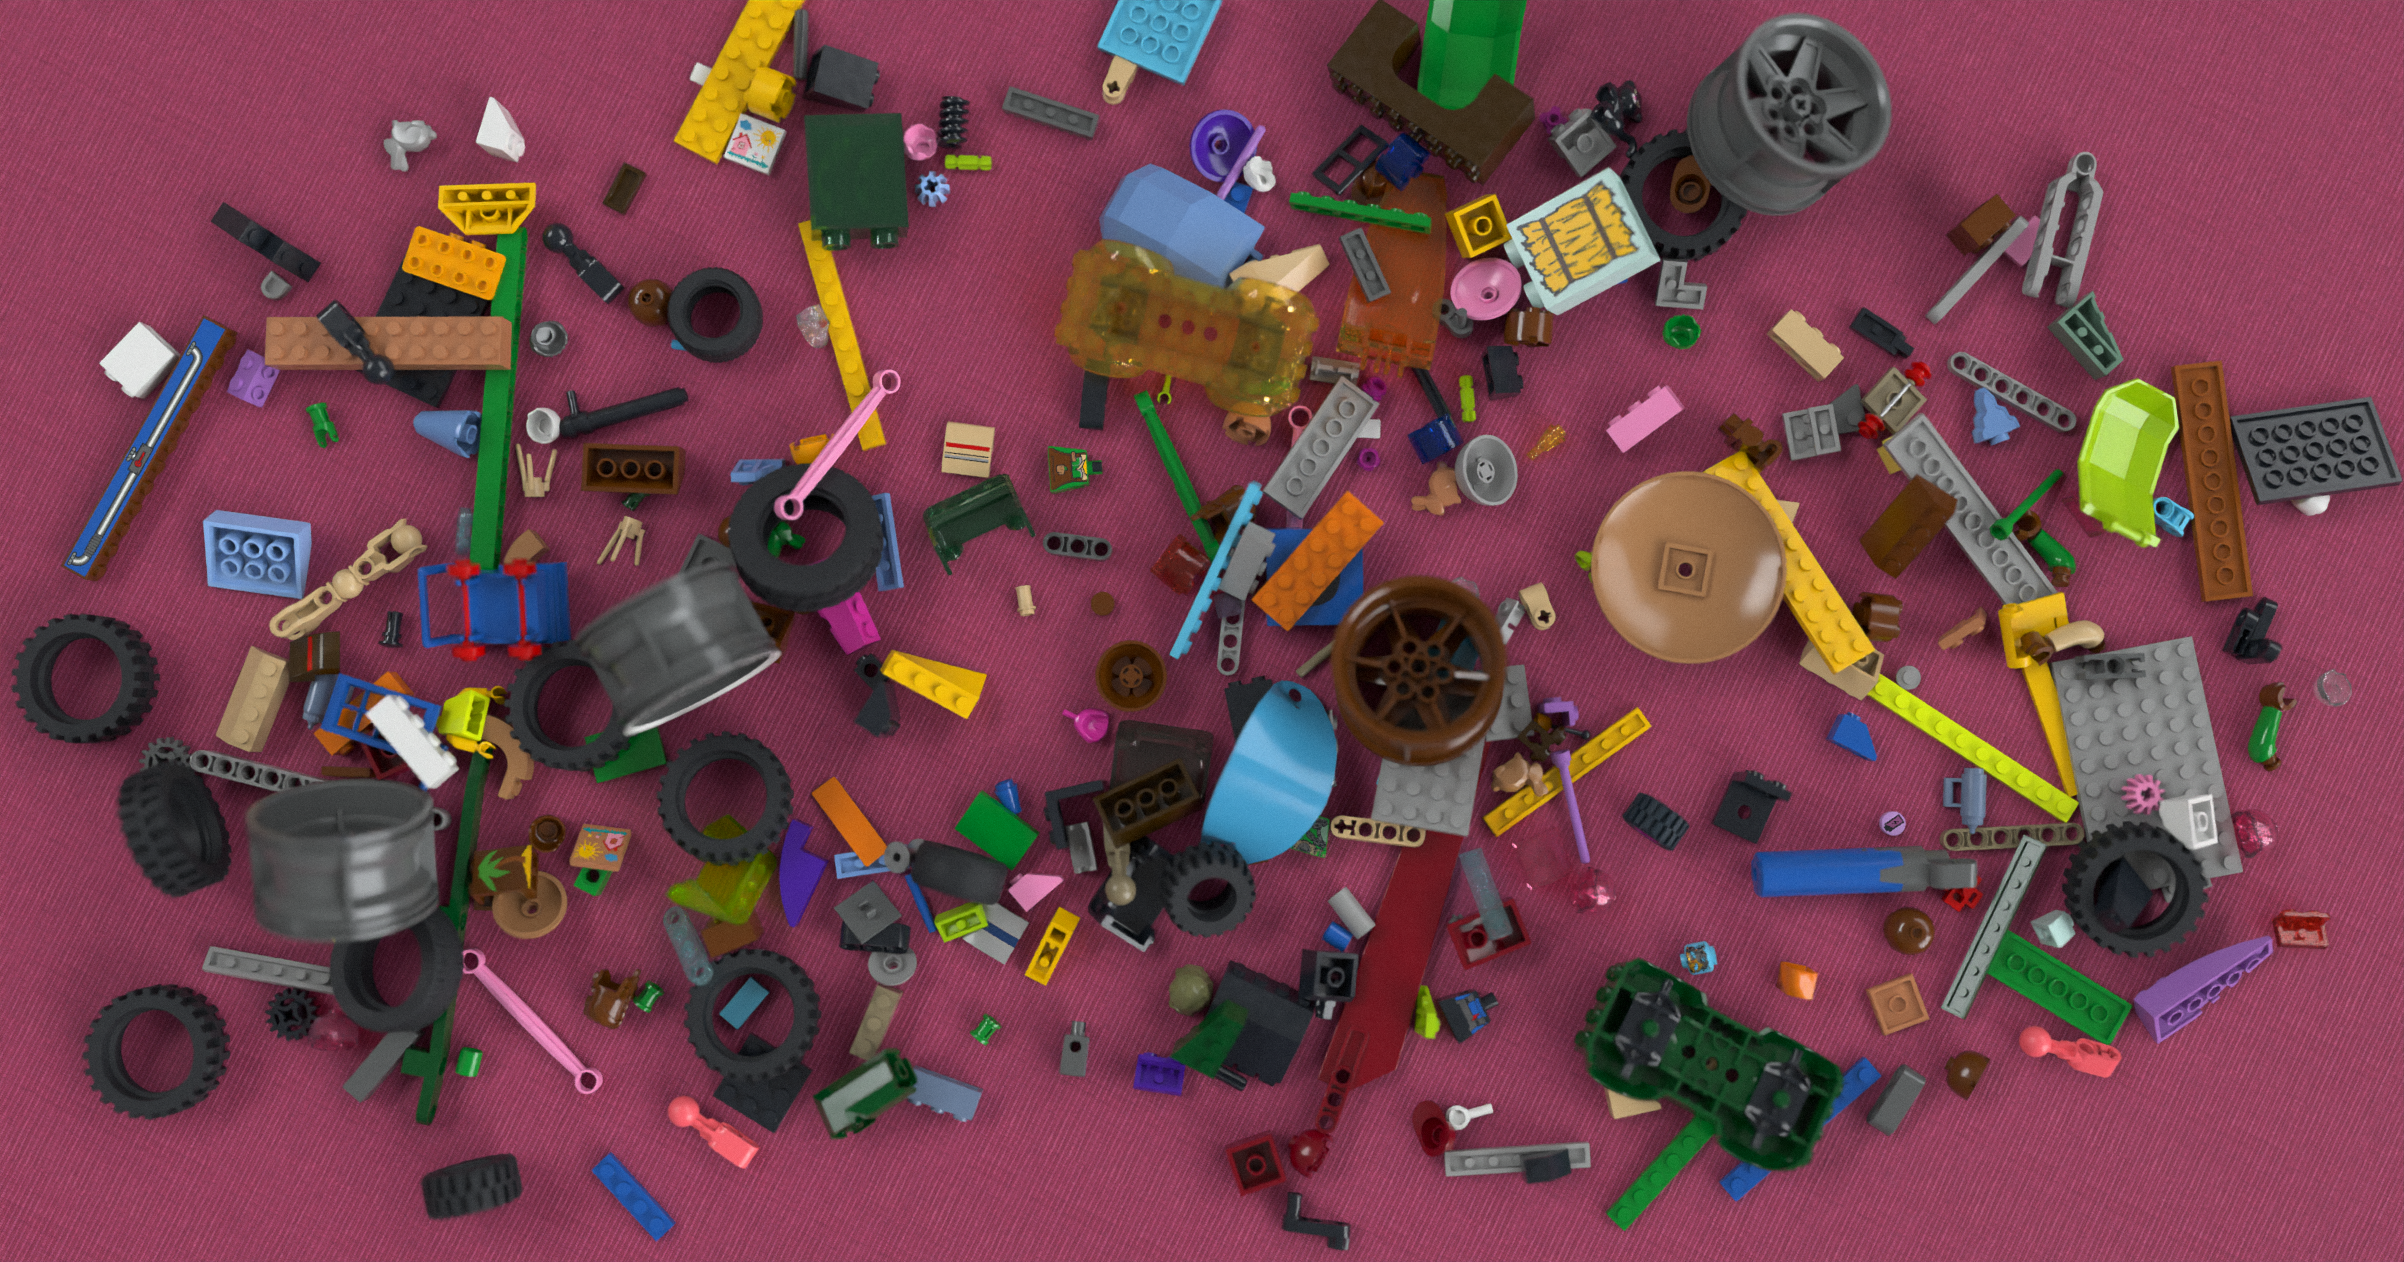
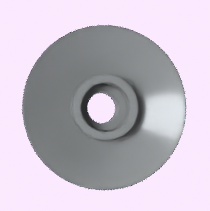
(881, 962)

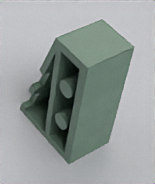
(2087, 337)

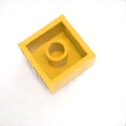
(1478, 225)

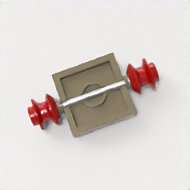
(1894, 400)

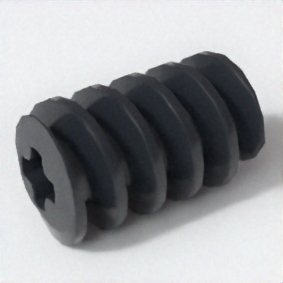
(952, 122)

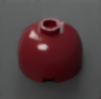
(1308, 1151)

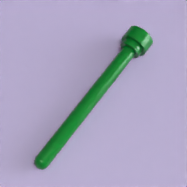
(2003, 527)

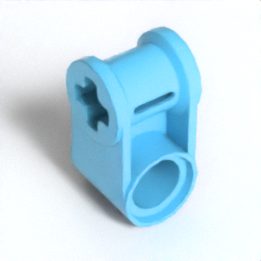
(2172, 516)

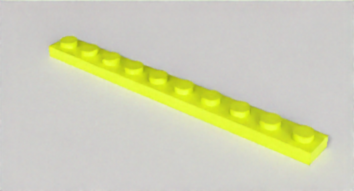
(1973, 749)

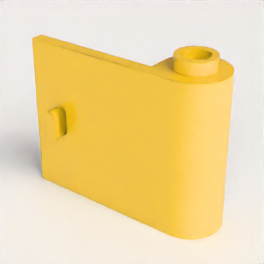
(2036, 615)

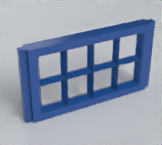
(337, 703)

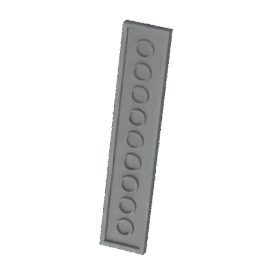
(2000, 562)

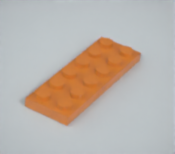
(1317, 560)

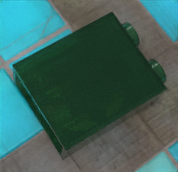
(856, 179)

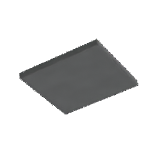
(867, 912)

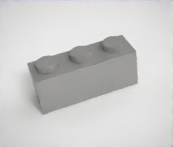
(1248, 561)

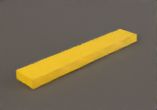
(2048, 709)

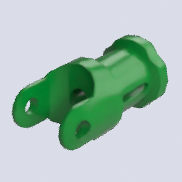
(322, 424)

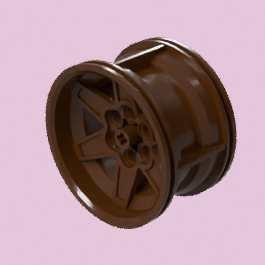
(1388, 607)

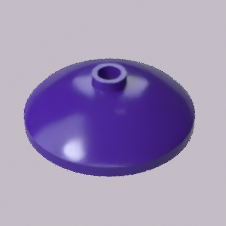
(1233, 133)

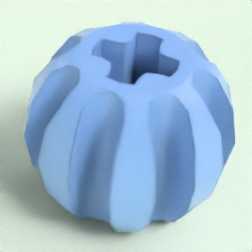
(924, 190)

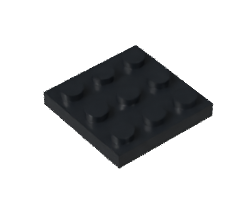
(767, 1099)

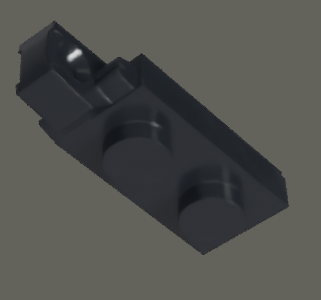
(1880, 333)

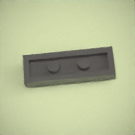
(1364, 265)

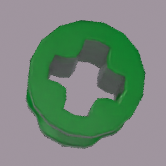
(648, 996)
(985, 1029)

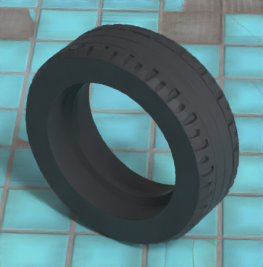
(437, 985)

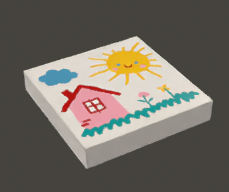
(755, 144)

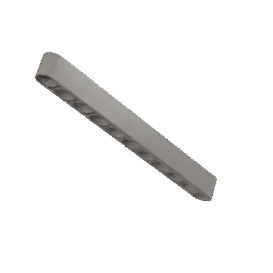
(264, 774)

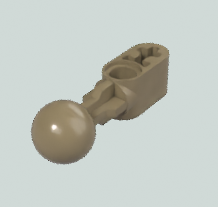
(1119, 888)

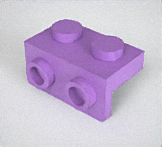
(253, 379)
(1568, 710)

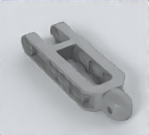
(2080, 179)

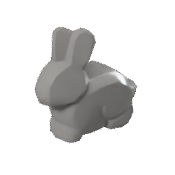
(407, 137)

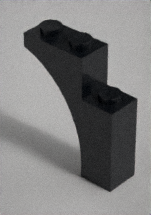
(265, 242)

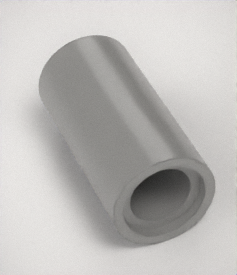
(1351, 913)

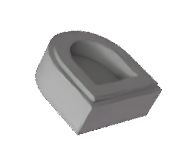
(275, 287)

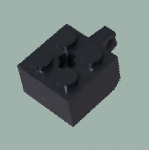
(1327, 979)

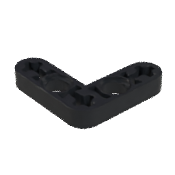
(2262, 649)

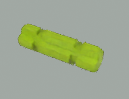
(968, 162)
(1467, 398)

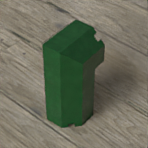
(865, 1093)

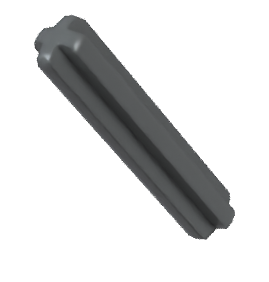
(800, 44)

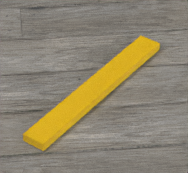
(1581, 762)

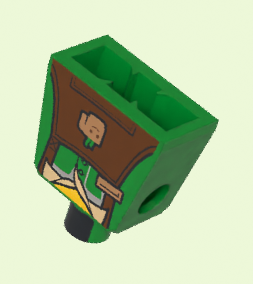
(1070, 469)

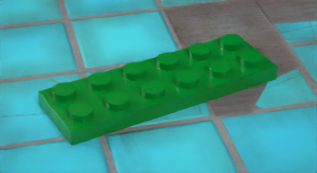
(2059, 988)

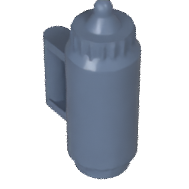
(319, 698)
(1972, 796)

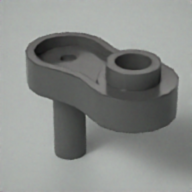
(1455, 320)

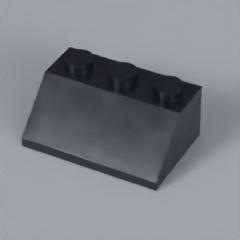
(880, 712)

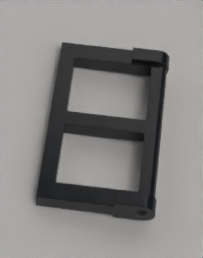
(1340, 152)

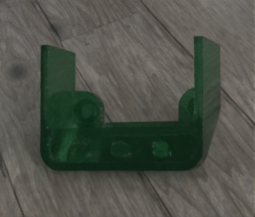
(973, 514)

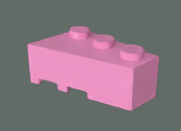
(1644, 417)

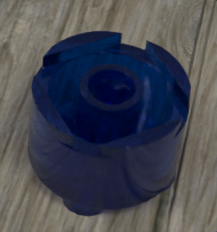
(1402, 161)
(1435, 439)

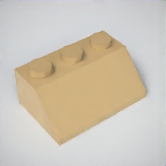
(1854, 680)

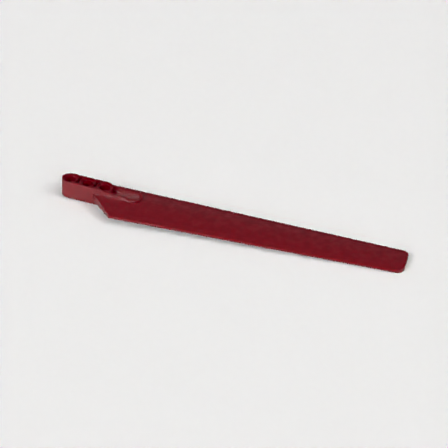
(1391, 967)

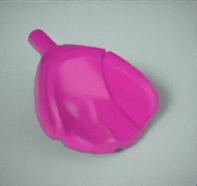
(1090, 723)

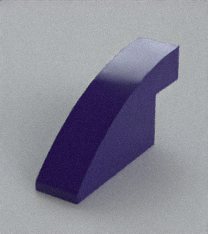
(798, 871)

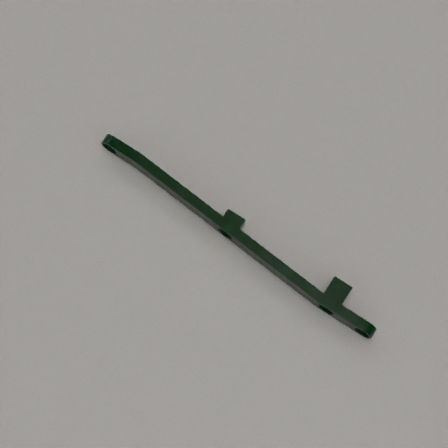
(432, 1062)

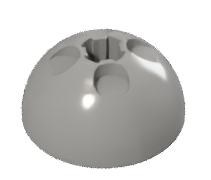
(1486, 471)

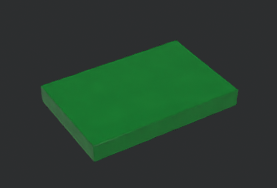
(644, 753)
(997, 830)

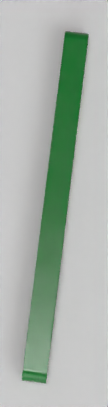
(498, 411)

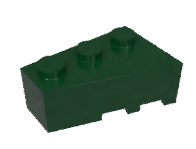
(1211, 1040)

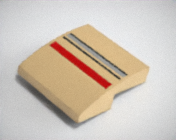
(968, 449)

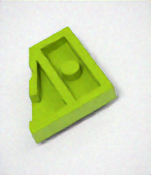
(1425, 1016)

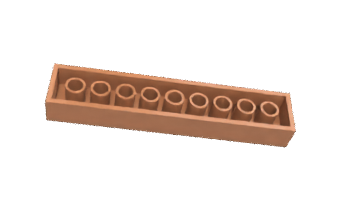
(407, 341)

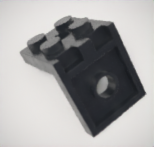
(1758, 795)
(1053, 810)

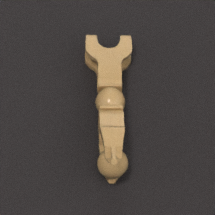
(348, 583)

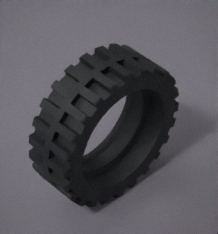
(1665, 243)
(36, 672)
(526, 723)
(695, 758)
(174, 828)
(2164, 929)
(794, 1046)
(106, 1057)

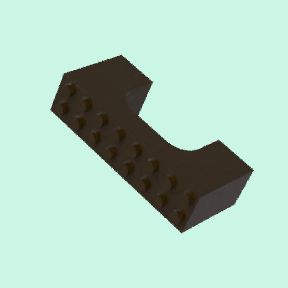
(1466, 138)

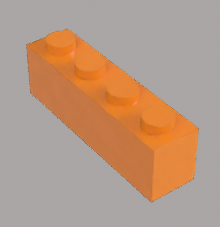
(342, 745)

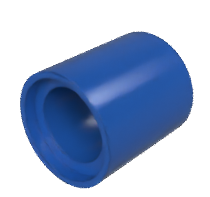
(1337, 936)

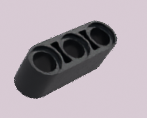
(1093, 401)
(892, 939)

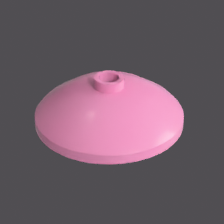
(1483, 280)

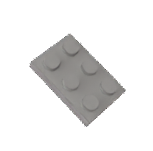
(1514, 709)

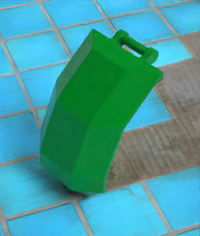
(1466, 46)

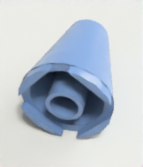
(451, 429)

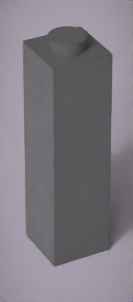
(380, 1063)

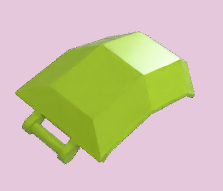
(2125, 458)

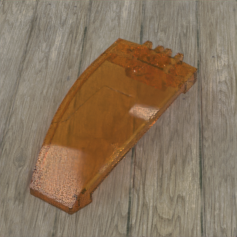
(1406, 321)

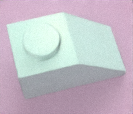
(2054, 928)

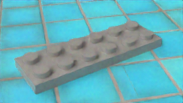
(1320, 447)

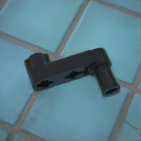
(1337, 1231)

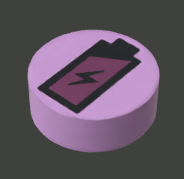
(1892, 823)

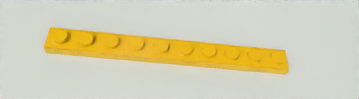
(842, 334)

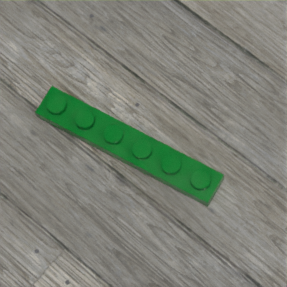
(1369, 214)
(1660, 1172)

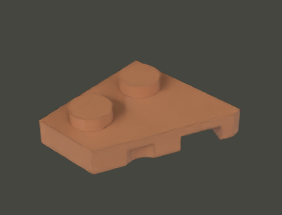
(1970, 626)

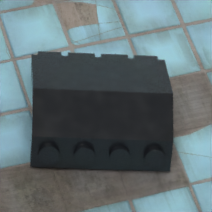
(1272, 1026)

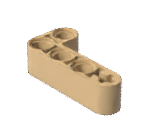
(1377, 833)

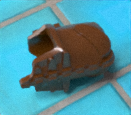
(1223, 510)
(610, 999)

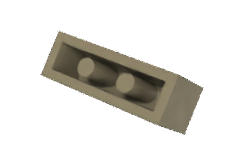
(876, 1021)

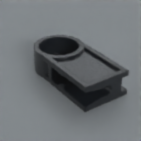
(2241, 632)

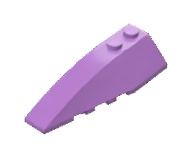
(2179, 996)

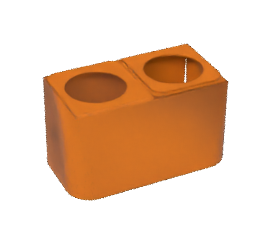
(1795, 981)

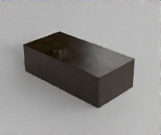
(1148, 803)

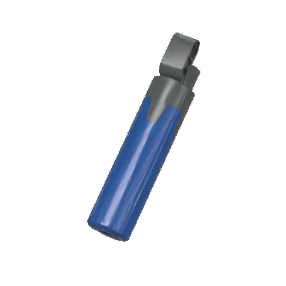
(1858, 871)

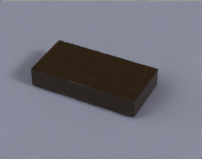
(624, 188)

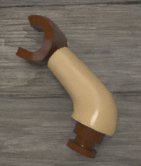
(2076, 633)

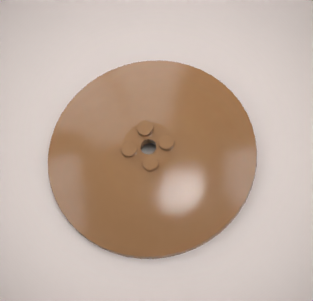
(1732, 559)

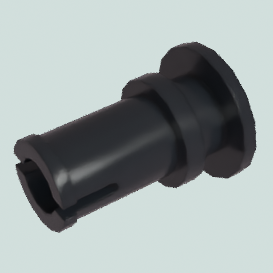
(392, 630)

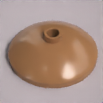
(513, 909)

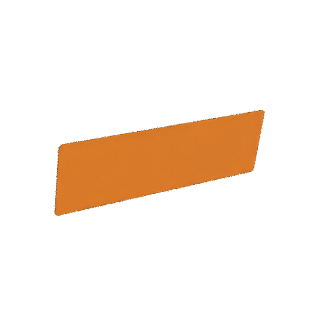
(850, 821)

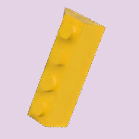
(942, 683)

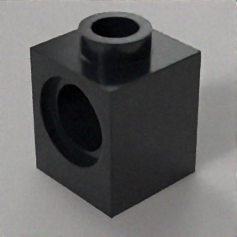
(862, 664)

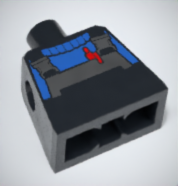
(1467, 1012)

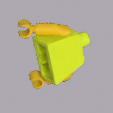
(465, 718)

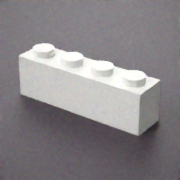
(412, 740)

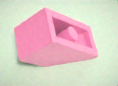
(1032, 888)

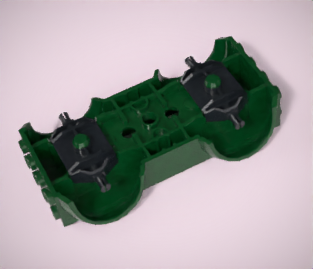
(1636, 1051)

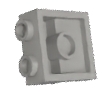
(1581, 141)

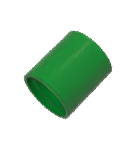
(469, 1061)

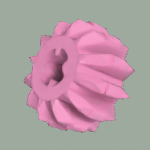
(2134, 797)

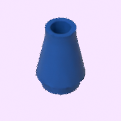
(1008, 795)

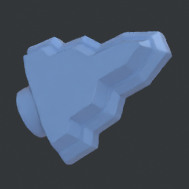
(1991, 420)

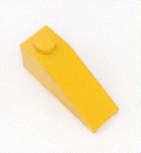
(1052, 946)

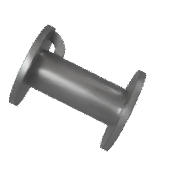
(899, 856)

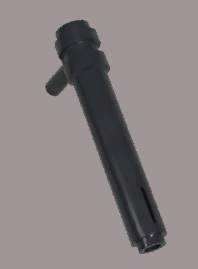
(587, 422)

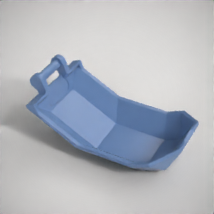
(1182, 223)

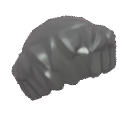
(548, 339)

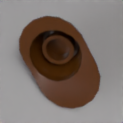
(1369, 186)
(1689, 186)

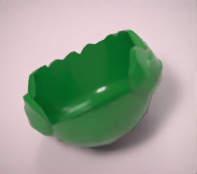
(1681, 331)

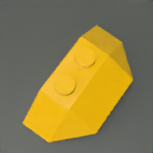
(487, 207)

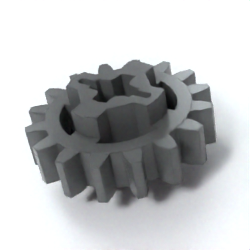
(158, 754)

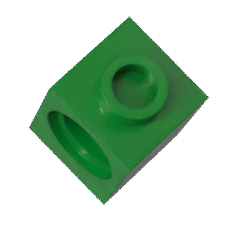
(592, 887)

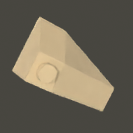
(1288, 270)

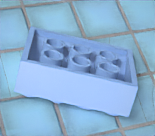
(257, 553)

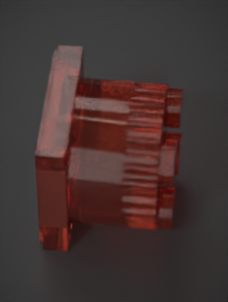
(1180, 565)

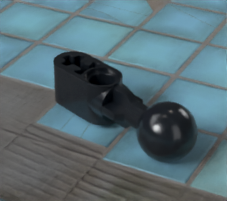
(559, 239)
(350, 335)

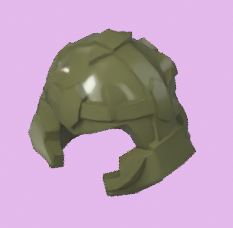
(1190, 990)

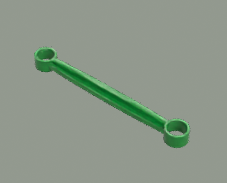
(1176, 472)

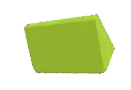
(960, 921)

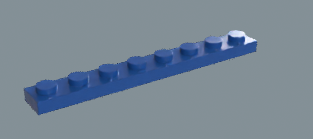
(1856, 1081)

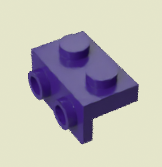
(1159, 1074)

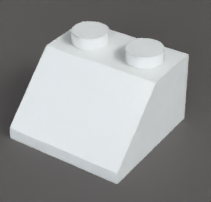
(499, 133)
(2190, 819)

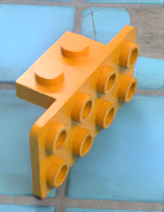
(454, 262)

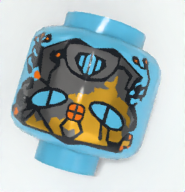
(1699, 958)

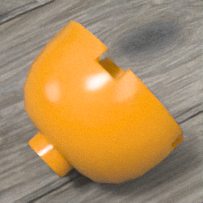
(809, 448)

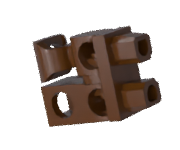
(1750, 439)

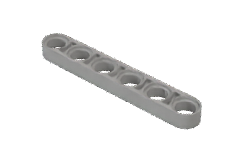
(1977, 270)
(2009, 395)
(1236, 630)

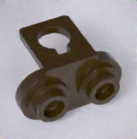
(1541, 751)

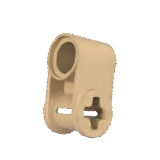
(1119, 76)
(1537, 602)

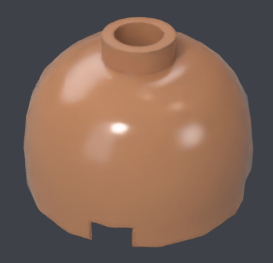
(1247, 428)

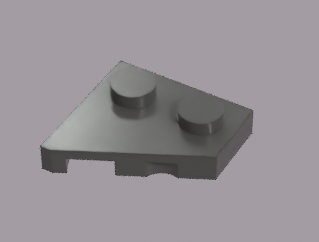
(1848, 410)

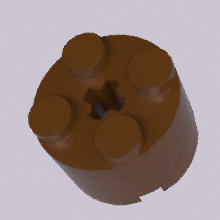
(1528, 327)
(1878, 616)

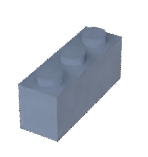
(945, 1094)

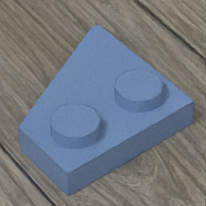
(752, 470)

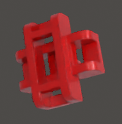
(1957, 902)

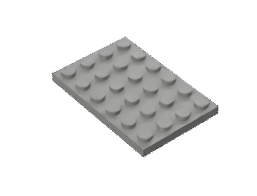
(1435, 795)

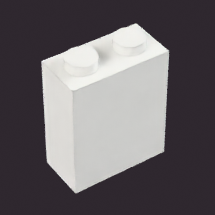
(140, 361)

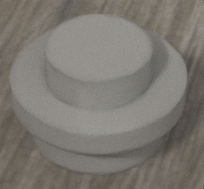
(1908, 677)

